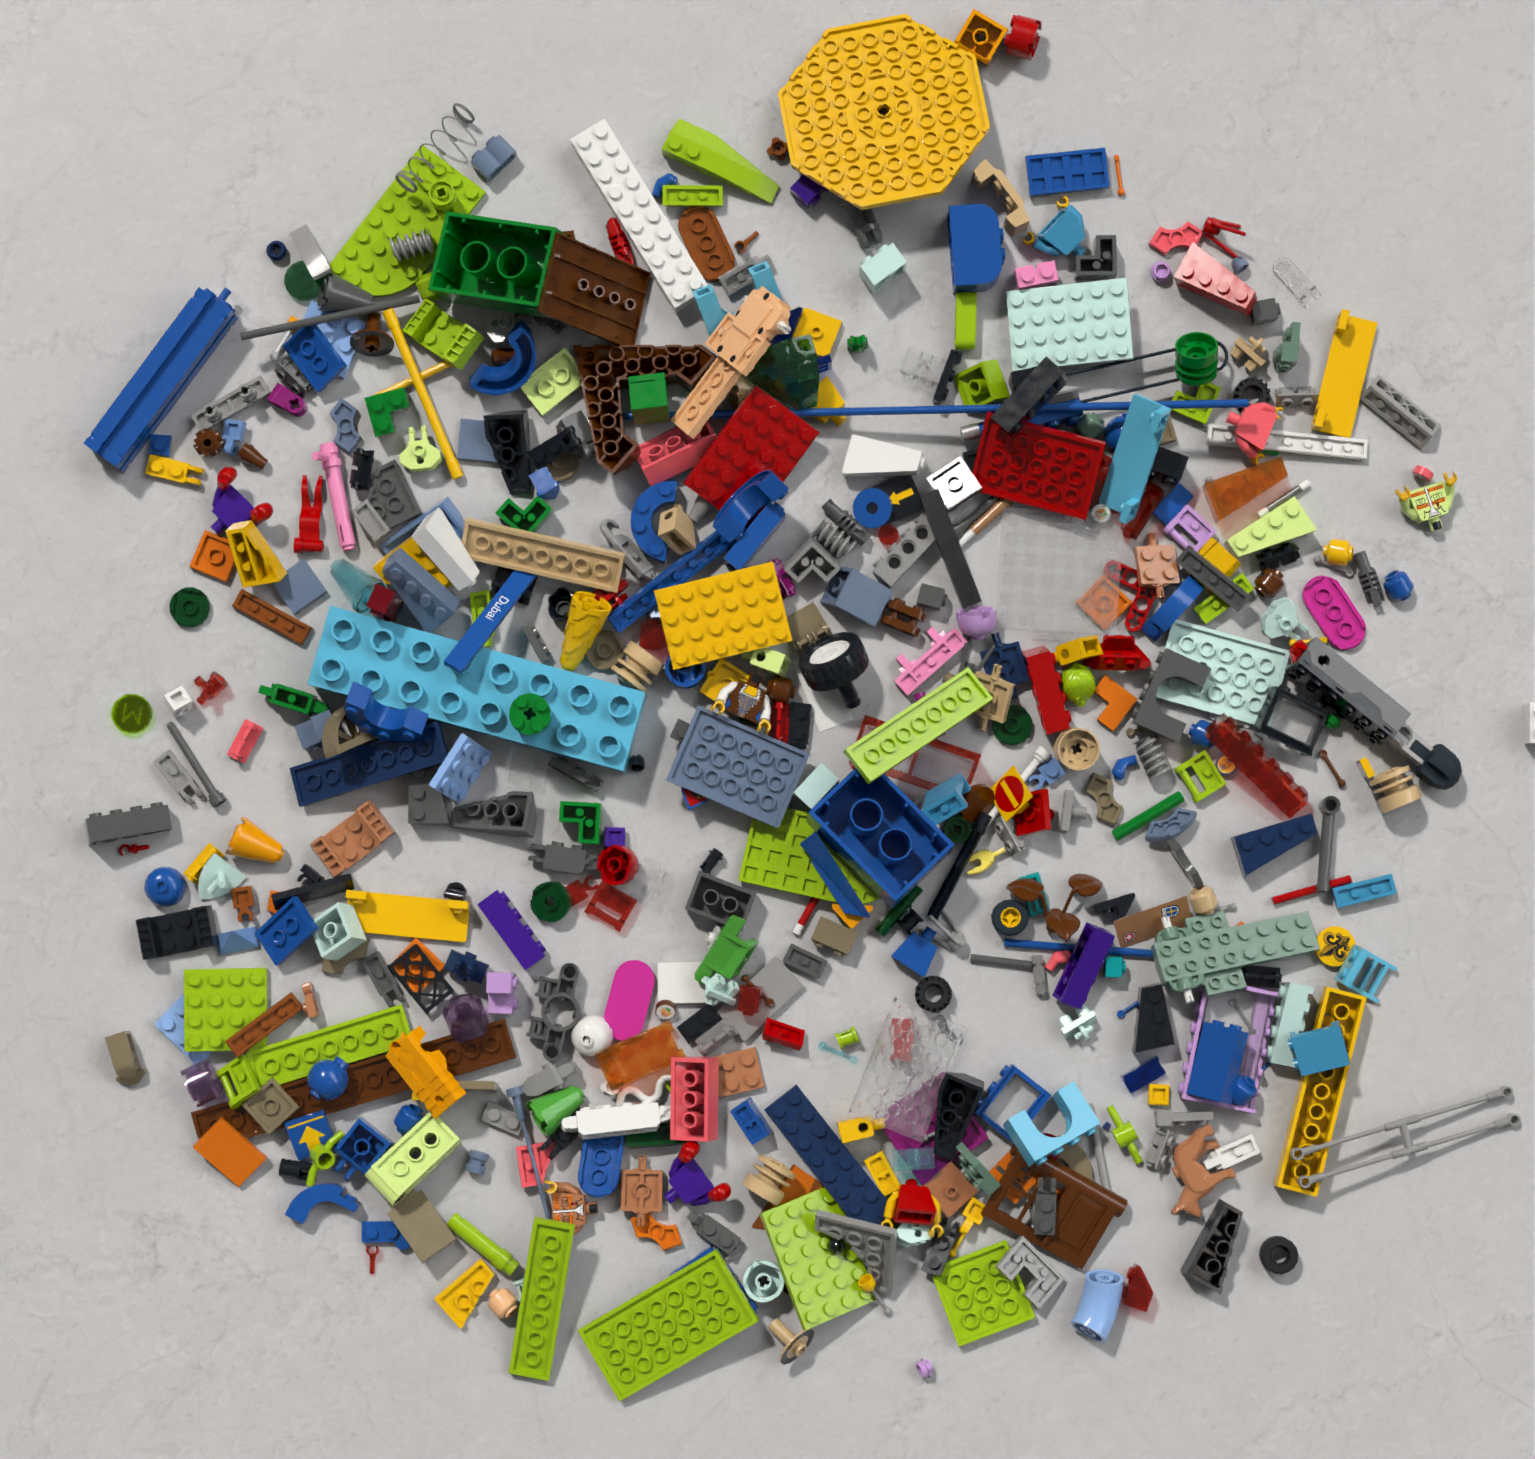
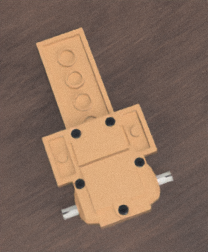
(739, 345)

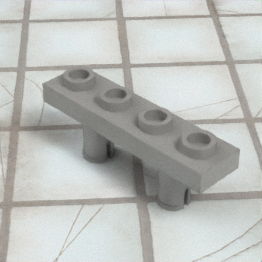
(231, 404)

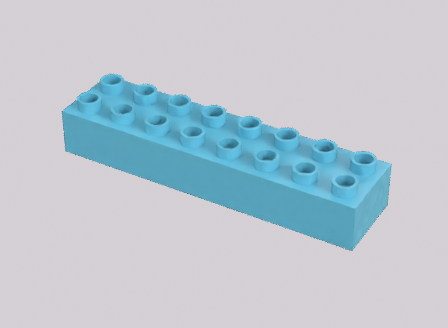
(406, 668)

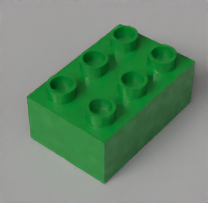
(492, 263)

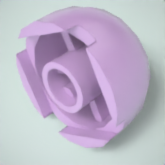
(977, 621)

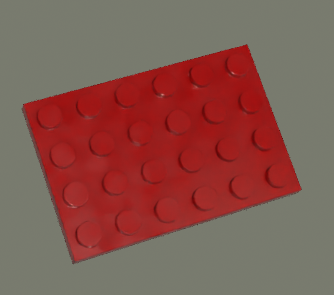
(755, 439)
(1039, 467)

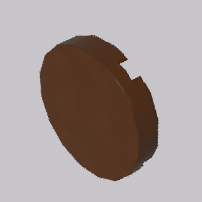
(979, 799)

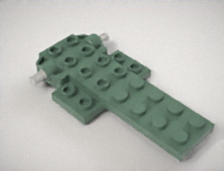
(1213, 953)

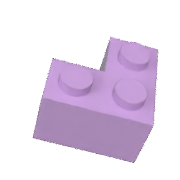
(500, 992)

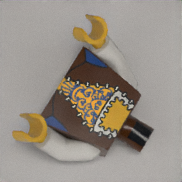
(746, 701)

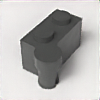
(578, 420)

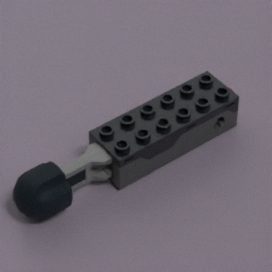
(1369, 710)

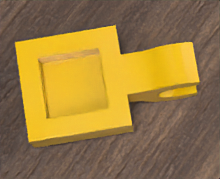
(972, 1214)

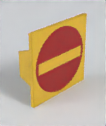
(1011, 794)

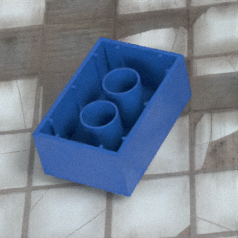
(880, 835)

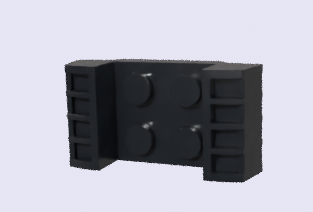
(177, 932)

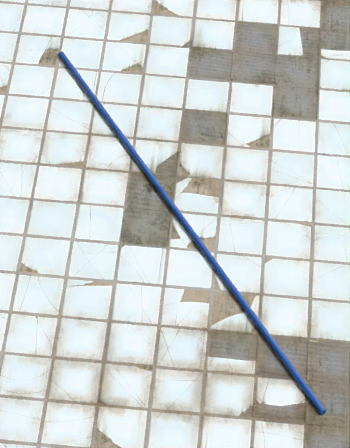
(954, 409)

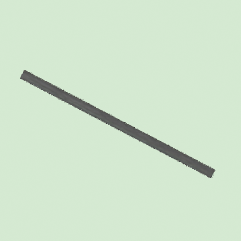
(329, 317)

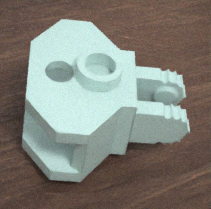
(1282, 619)
(912, 1234)

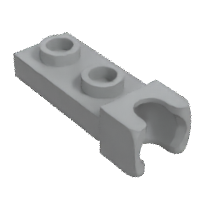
(1165, 1117)

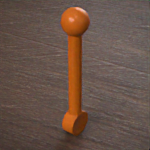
(1121, 191)

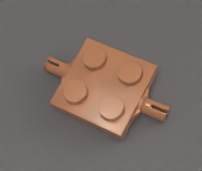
(1156, 566)
(641, 1190)

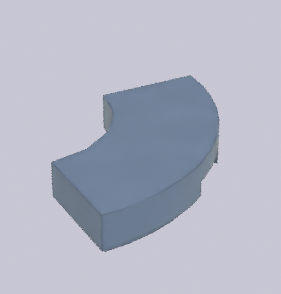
(1170, 827)

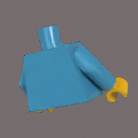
(1061, 233)

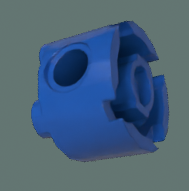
(687, 676)

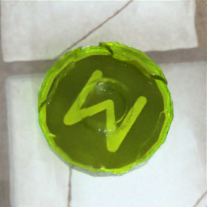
(131, 713)

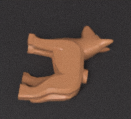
(1195, 1177)

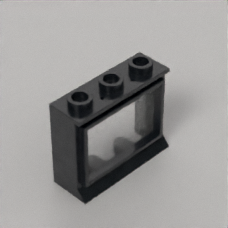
(1291, 719)

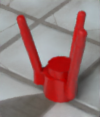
(1213, 226)

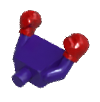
(232, 506)
(691, 1182)

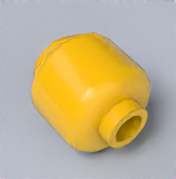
(1338, 552)

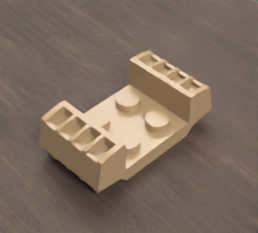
(985, 175)

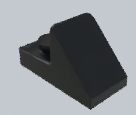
(1121, 904)

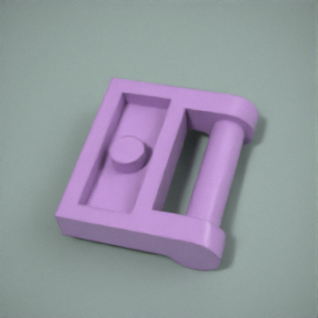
(1192, 524)

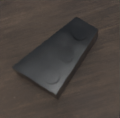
(1152, 1020)

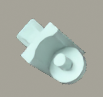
(717, 991)
(1082, 1024)

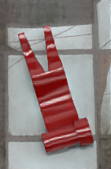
(310, 520)

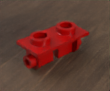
(779, 721)

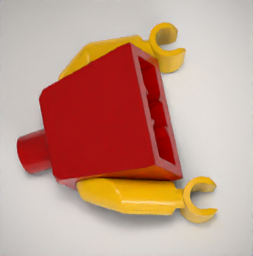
(914, 1206)

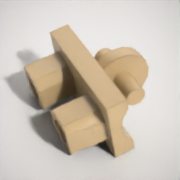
(1243, 347)

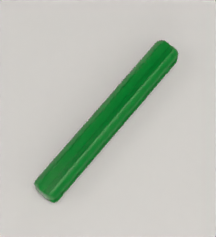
(1148, 815)

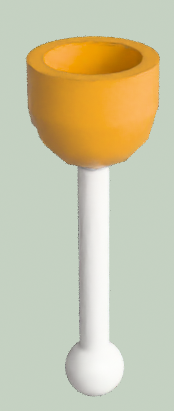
(273, 356)

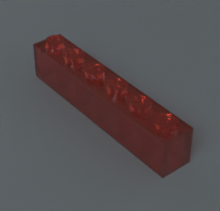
(1257, 765)

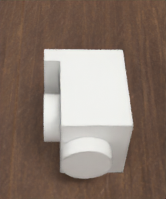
(179, 706)

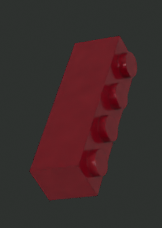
(384, 604)

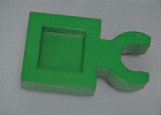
(857, 344)

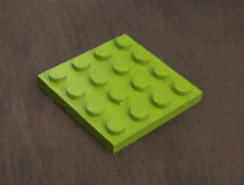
(220, 1005)
(979, 1296)

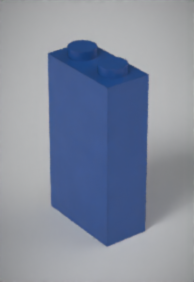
(755, 537)
(1217, 1062)

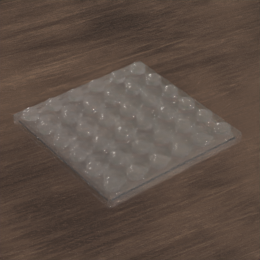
(1059, 569)

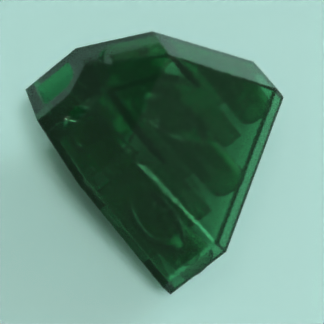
(789, 372)

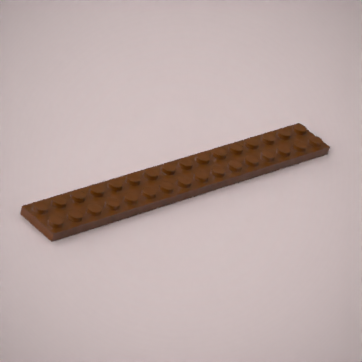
(371, 1080)

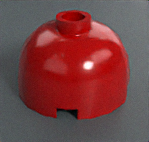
(617, 865)

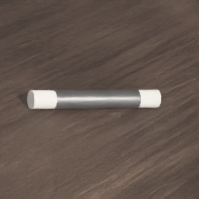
(1282, 499)

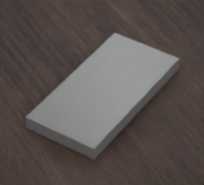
(777, 984)

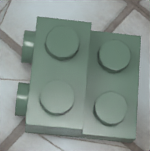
(1287, 352)
(976, 1171)

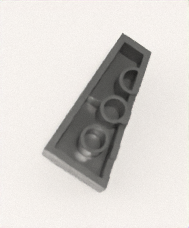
(127, 824)

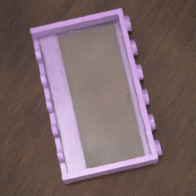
(1245, 1008)

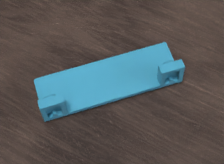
(1134, 456)

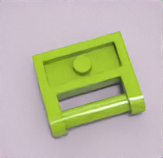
(1206, 773)
(243, 1079)

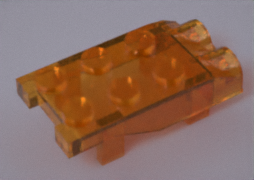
(638, 1056)

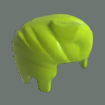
(1078, 684)

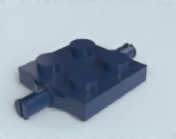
(1010, 659)

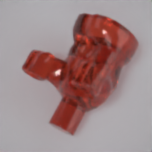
(211, 687)

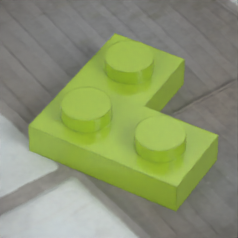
(1205, 392)

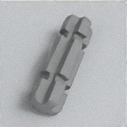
(1039, 974)

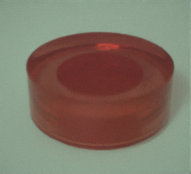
(888, 534)

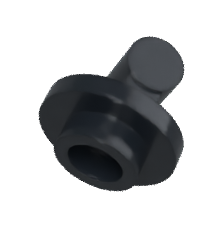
(455, 891)

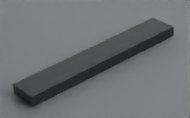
(949, 548)

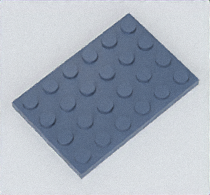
(737, 767)

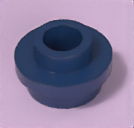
(272, 246)

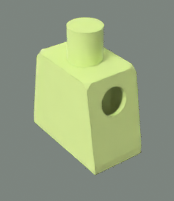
(774, 662)

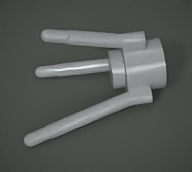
(954, 940)

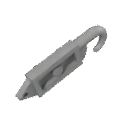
(633, 556)

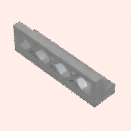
(1398, 413)

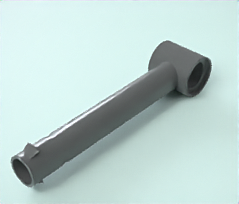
(1326, 843)

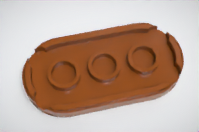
(706, 242)

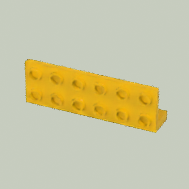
(1344, 375)
(411, 915)

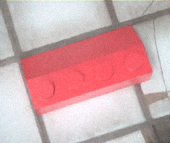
(673, 453)
(694, 1098)

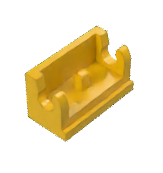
(883, 1172)

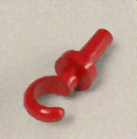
(134, 848)

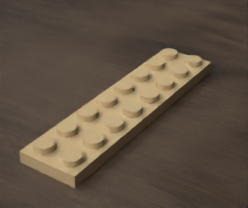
(543, 555)

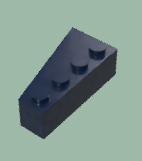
(1265, 844)

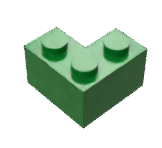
(380, 409)
(530, 519)
(588, 817)

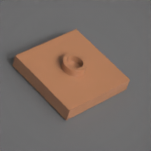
(951, 1189)

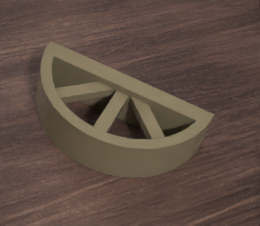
(332, 733)

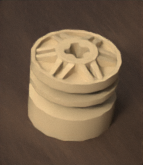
(637, 667)
(1087, 744)
(1395, 788)
(769, 1179)

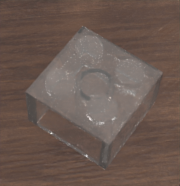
(526, 770)

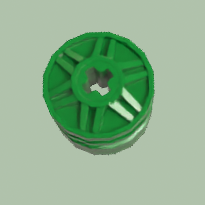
(1196, 358)

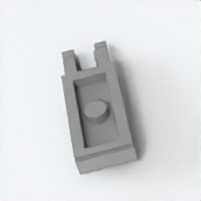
(177, 775)

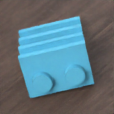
(1352, 967)

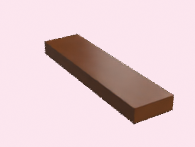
(272, 617)
(264, 1024)

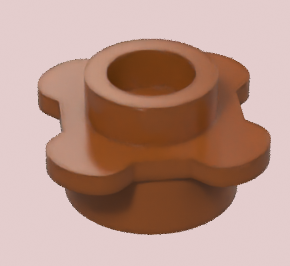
(776, 142)

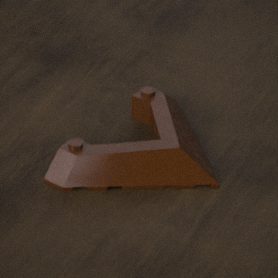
(606, 371)

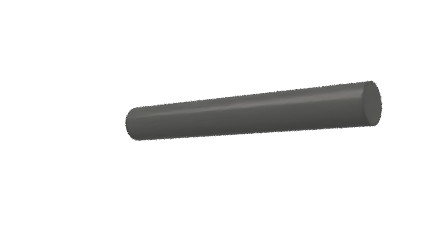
(1000, 961)

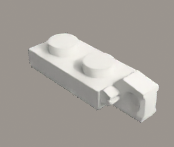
(1232, 1153)

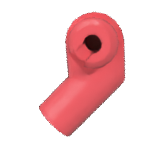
(1056, 958)

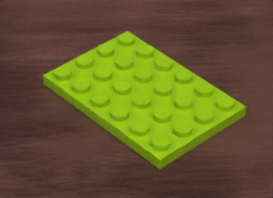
(817, 1281)

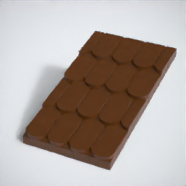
(593, 291)

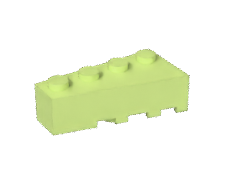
(1274, 528)

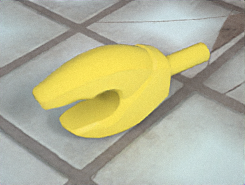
(986, 859)

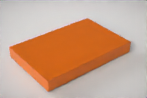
(229, 1151)

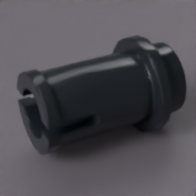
(711, 860)

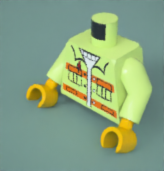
(1429, 501)

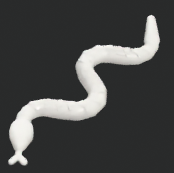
(639, 1094)

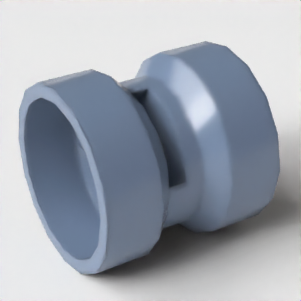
(477, 1162)

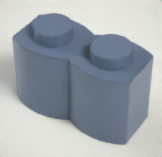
(493, 157)

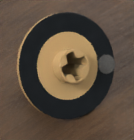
(794, 1343)

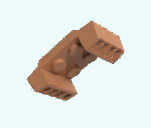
(352, 839)

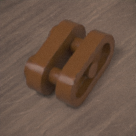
(898, 607)

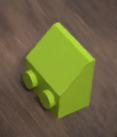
(982, 384)

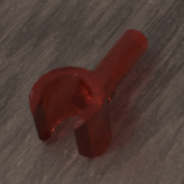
(372, 1258)

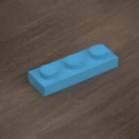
(1364, 890)

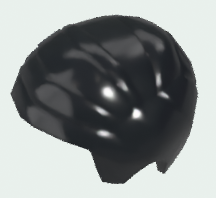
(559, 604)

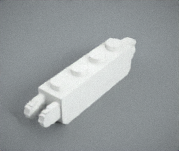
(617, 1121)

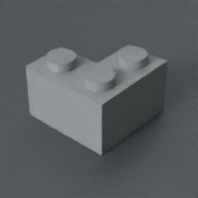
(812, 556)

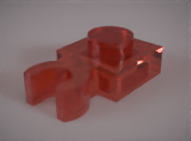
(578, 890)

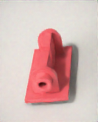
(245, 741)

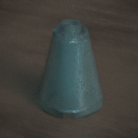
(354, 583)

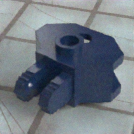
(466, 966)

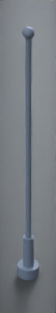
(515, 1093)

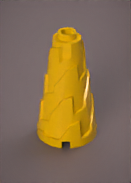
(584, 622)

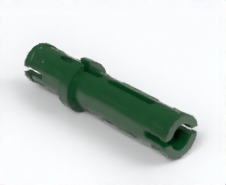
(896, 913)

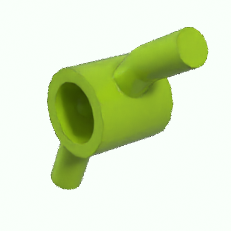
(1124, 1134)
(328, 1160)

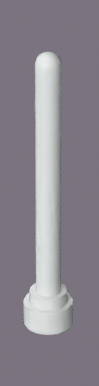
(1040, 757)

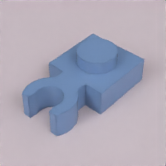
(1048, 772)

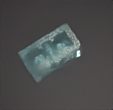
(913, 1158)

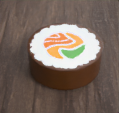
(665, 1009)

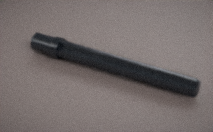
(959, 865)

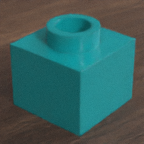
(1114, 967)

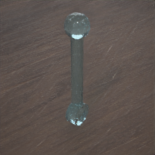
(822, 1045)

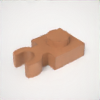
(310, 1005)

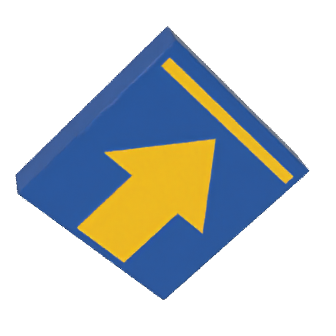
(308, 1132)

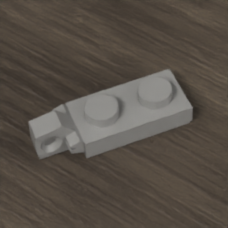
(739, 276)

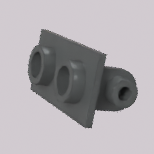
(287, 372)

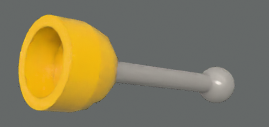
(867, 1284)

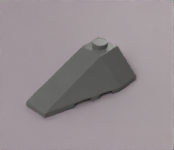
(502, 815)

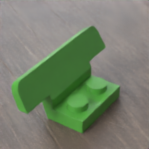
(727, 952)

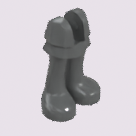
(859, 228)

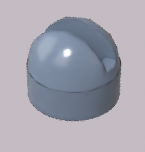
(1239, 264)

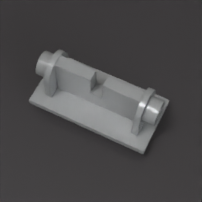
(1305, 397)
(1012, 843)
(715, 1037)
(1159, 1155)

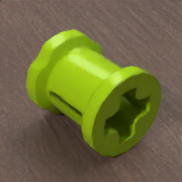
(847, 1037)

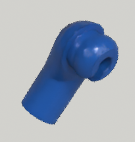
(667, 179)

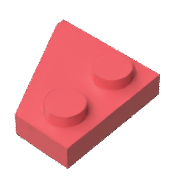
(525, 1167)

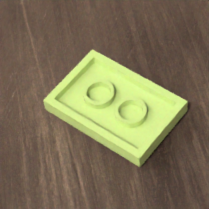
(552, 382)

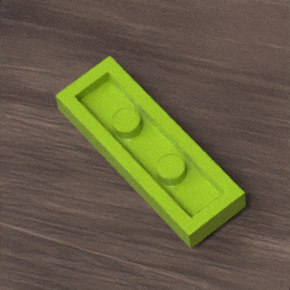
(692, 195)
(1214, 605)

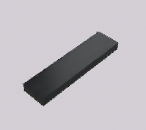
(314, 890)

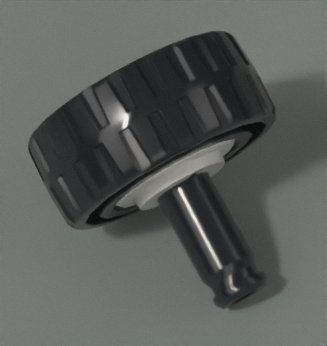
(835, 664)

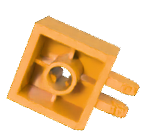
(976, 25)

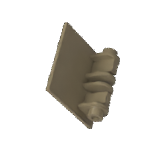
(807, 627)

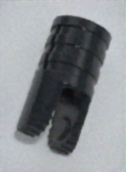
(294, 1168)

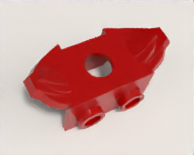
(1119, 655)

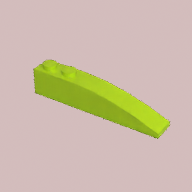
(715, 158)

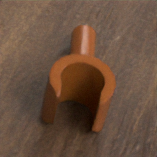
(747, 241)

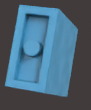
(946, 799)
(1319, 1049)

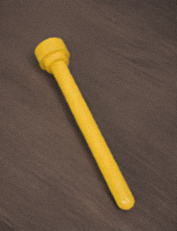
(424, 374)

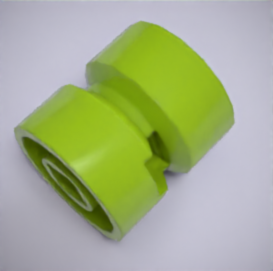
(442, 195)

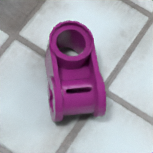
(285, 399)

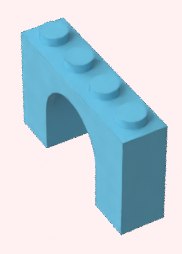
(708, 303)
(1036, 1146)

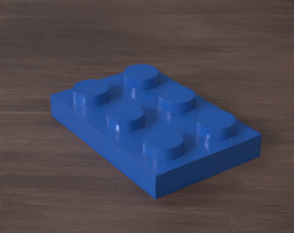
(315, 356)
(286, 930)

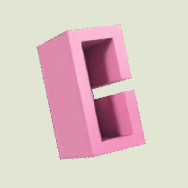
(1041, 276)

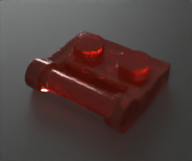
(614, 900)

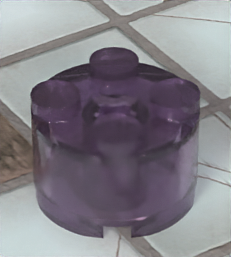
(466, 1017)
(201, 1082)

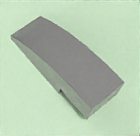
(310, 252)

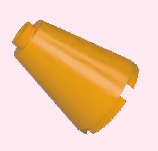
(253, 843)

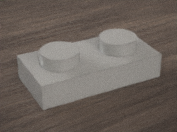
(502, 1118)

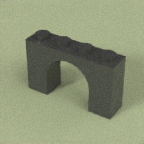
(1169, 666)

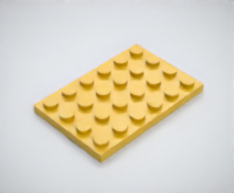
(723, 615)

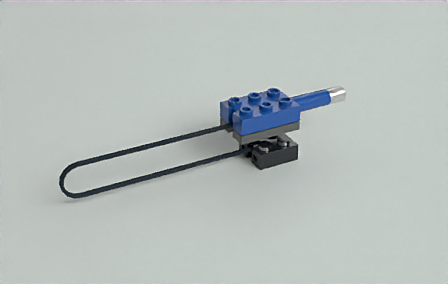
(1069, 418)

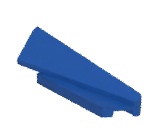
(833, 876)

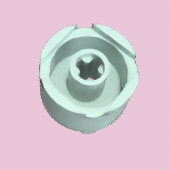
(752, 1284)

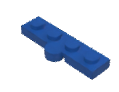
(383, 1232)

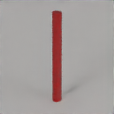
(1309, 890)

